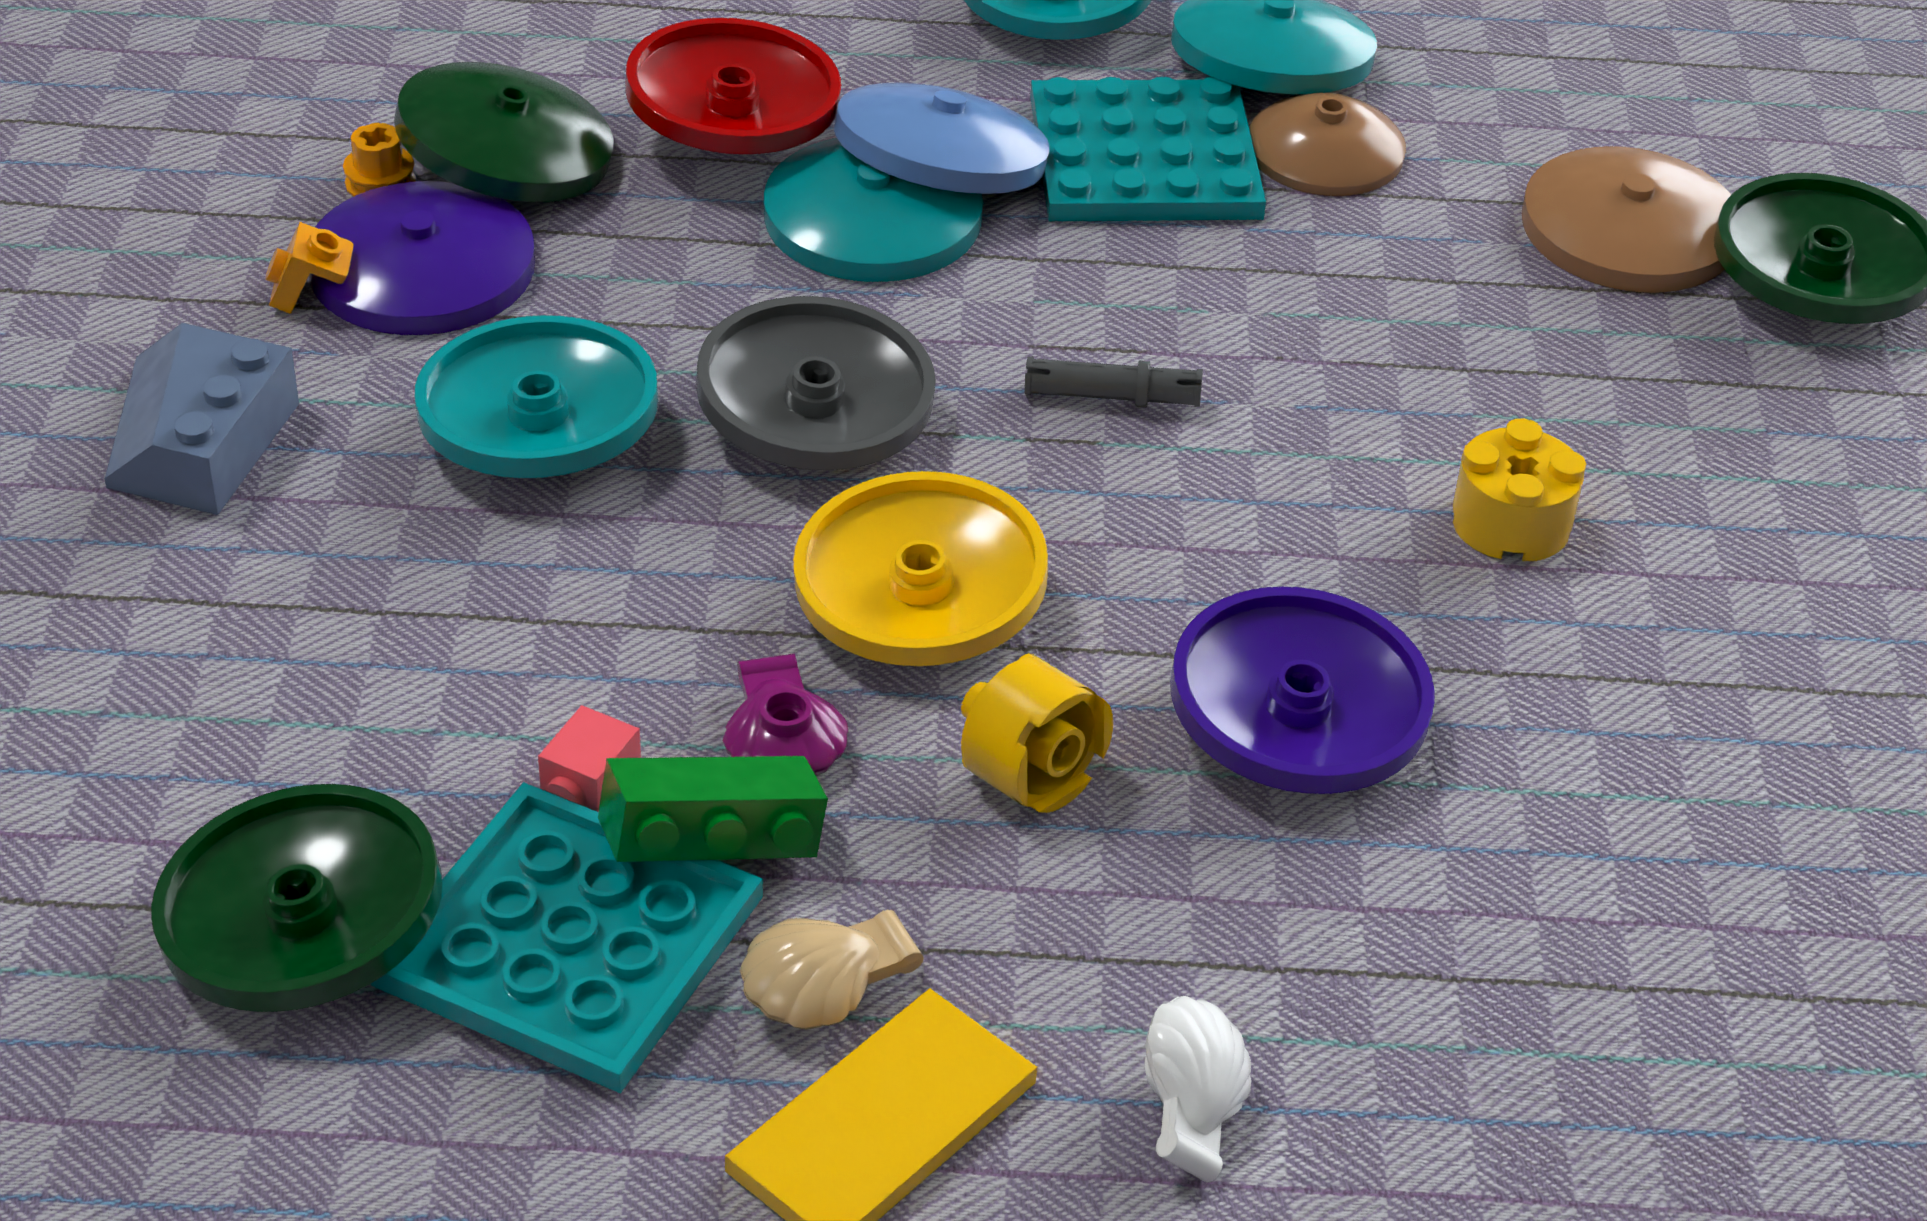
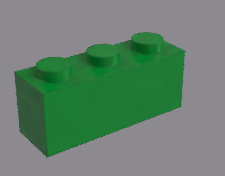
(711, 808)

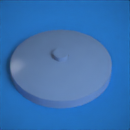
(941, 138)

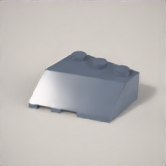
(200, 416)

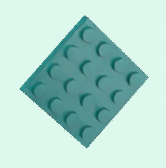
(1146, 150)
(566, 945)

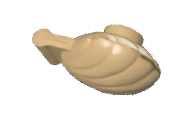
(819, 970)

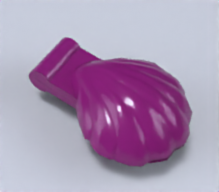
(783, 716)

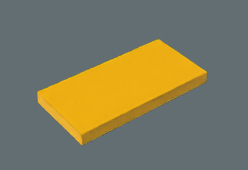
(882, 1117)

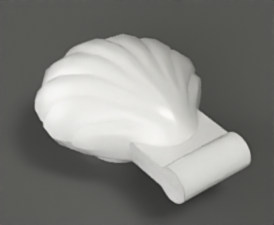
(1202, 1078)

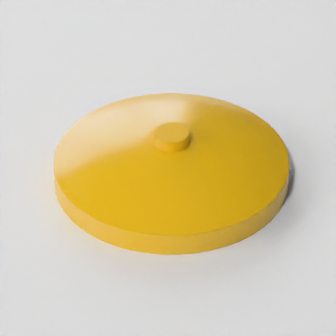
(920, 568)

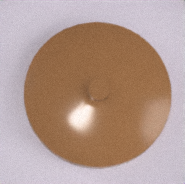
(1626, 218)

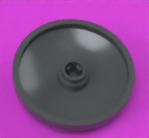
(815, 383)

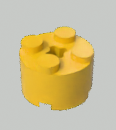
(1517, 492)
(1034, 733)

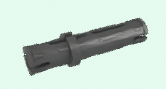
(1114, 381)

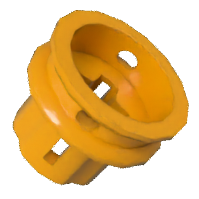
(376, 159)

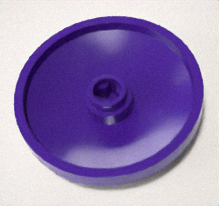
(427, 258)
(1302, 690)

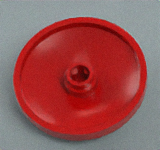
(732, 86)

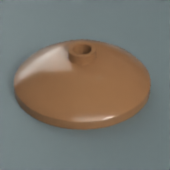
(1327, 144)

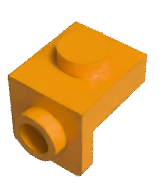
(309, 252)

